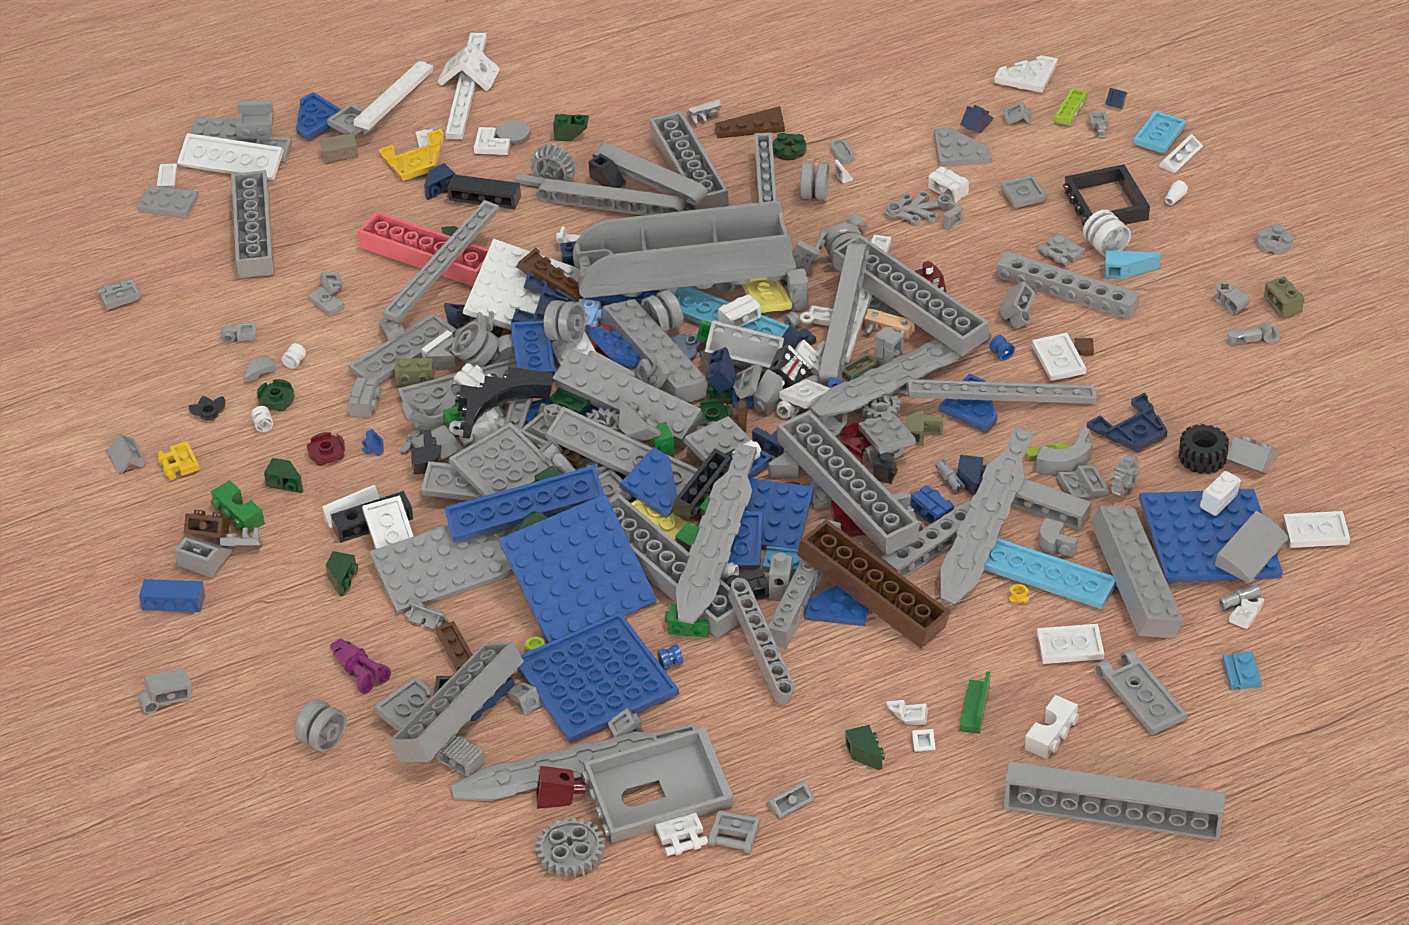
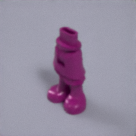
(353, 659)

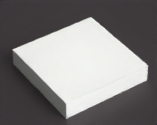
(803, 393)

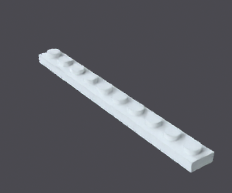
(463, 95)
(865, 298)

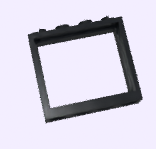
(1129, 215)

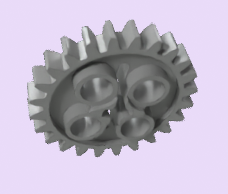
(570, 847)

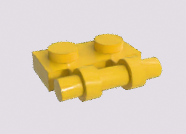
(183, 457)

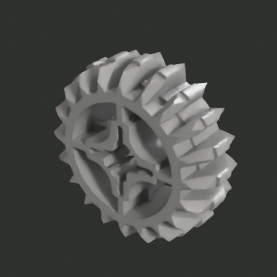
(553, 163)

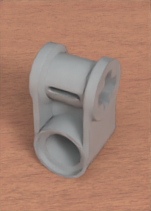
(1231, 299)

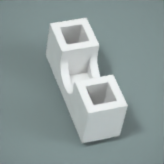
(1045, 739)

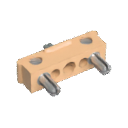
(878, 320)

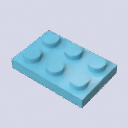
(1159, 132)

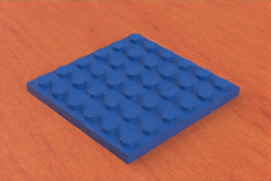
(1190, 537)
(577, 569)
(596, 676)

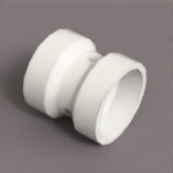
(294, 355)
(262, 418)

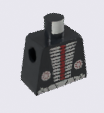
(789, 366)

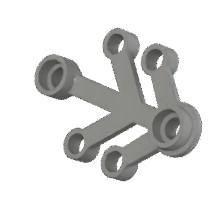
(898, 209)

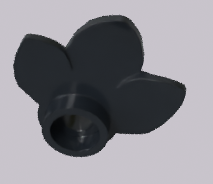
(207, 408)

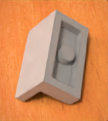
(125, 451)

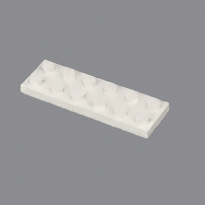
(229, 155)

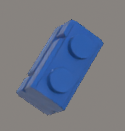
(930, 504)

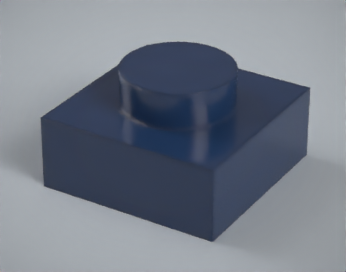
(1116, 98)

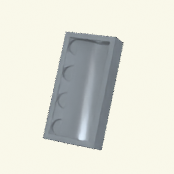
(744, 345)
(1251, 547)

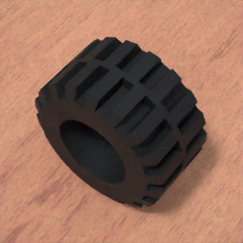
(1203, 448)

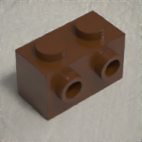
(207, 525)

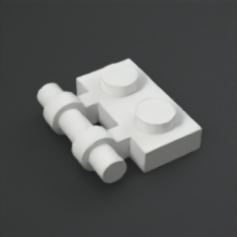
(679, 829)

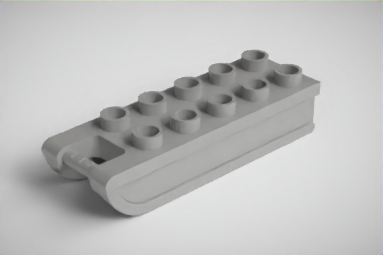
(684, 250)

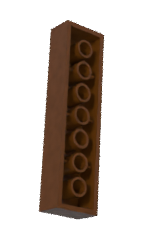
(873, 583)

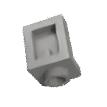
(1017, 112)
(953, 215)
(526, 696)
(625, 723)

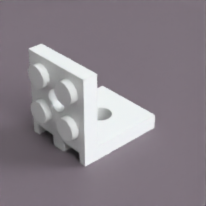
(470, 61)

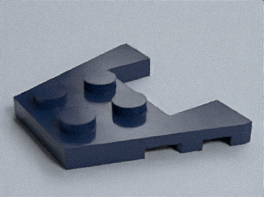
(547, 295)
(1135, 431)

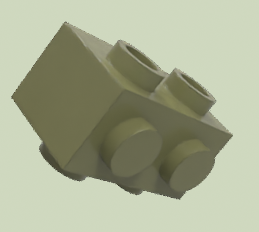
(1284, 297)
(413, 371)

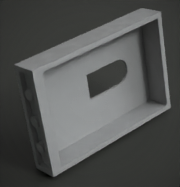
(686, 773)

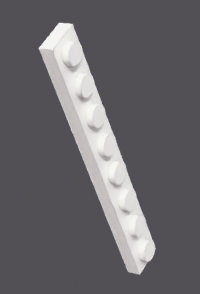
(393, 95)

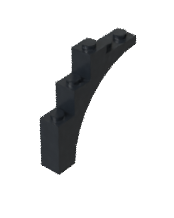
(494, 391)

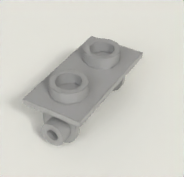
(420, 612)

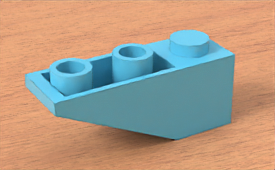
(1130, 263)

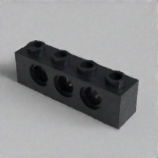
(352, 522)

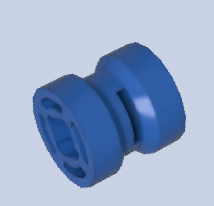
(999, 345)
(670, 656)

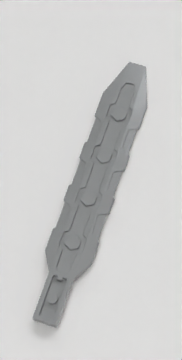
(885, 379)
(986, 514)
(717, 531)
(520, 776)

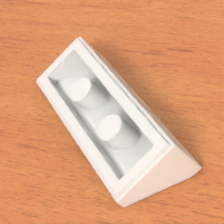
(1181, 154)
(355, 499)

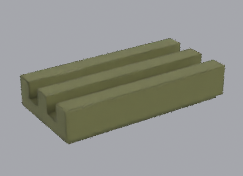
(860, 368)

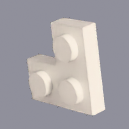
(488, 144)
(811, 356)

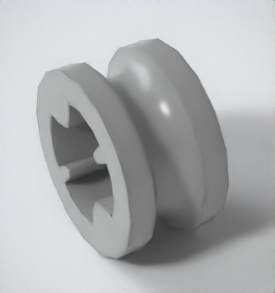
(792, 319)

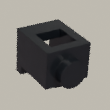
(885, 468)

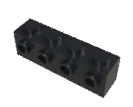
(476, 190)
(700, 485)

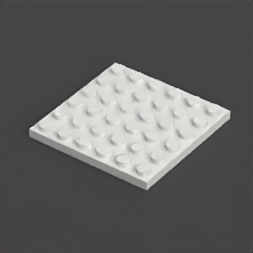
(501, 285)

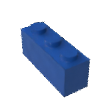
(172, 595)

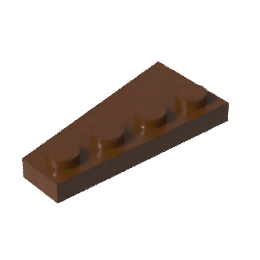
(759, 122)
(545, 271)

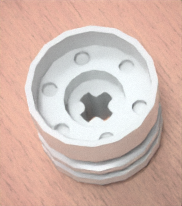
(1106, 232)

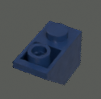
(976, 119)
(437, 181)
(721, 370)
(971, 472)

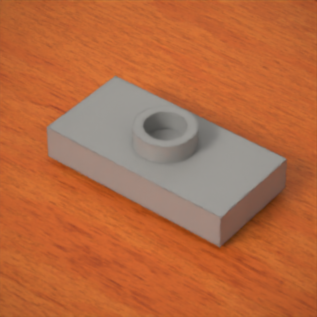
(326, 301)

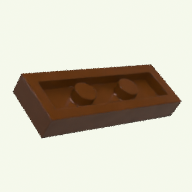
(454, 644)

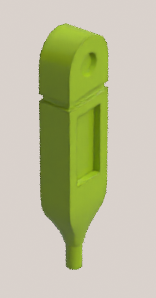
(1032, 453)

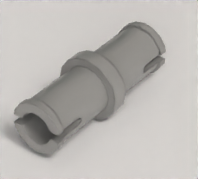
(950, 476)
(1236, 598)

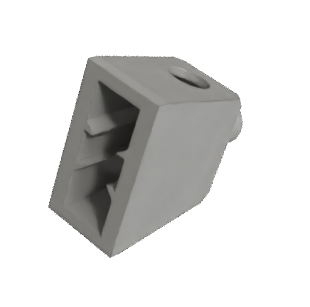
(781, 568)

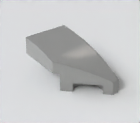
(331, 282)
(259, 366)

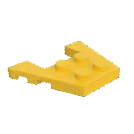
(415, 161)

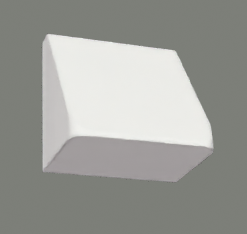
(842, 174)
(923, 740)

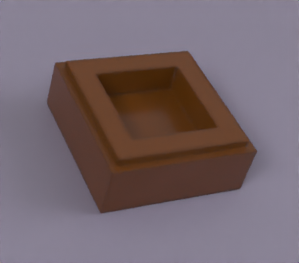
(1084, 346)

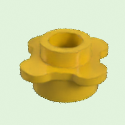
(1019, 593)

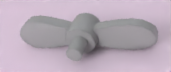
(415, 433)

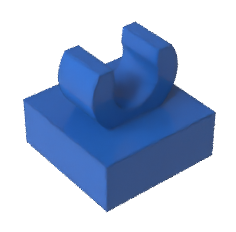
(373, 443)

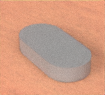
(842, 151)

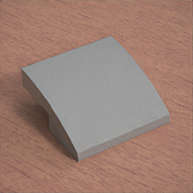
(444, 438)
(1083, 483)

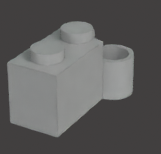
(1017, 305)
(165, 689)

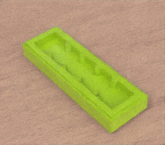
(1070, 106)

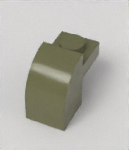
(923, 425)

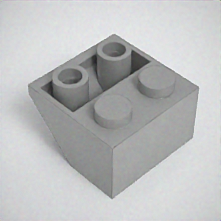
(1252, 455)
(201, 556)

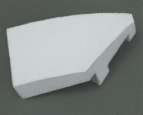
(1246, 613)
(909, 714)

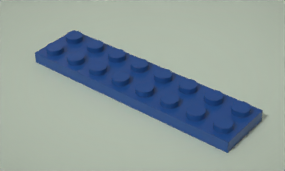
(512, 505)

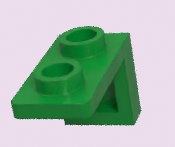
(675, 627)

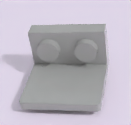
(805, 254)

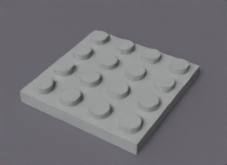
(500, 461)

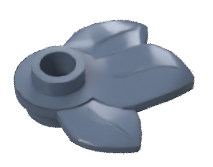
(687, 344)

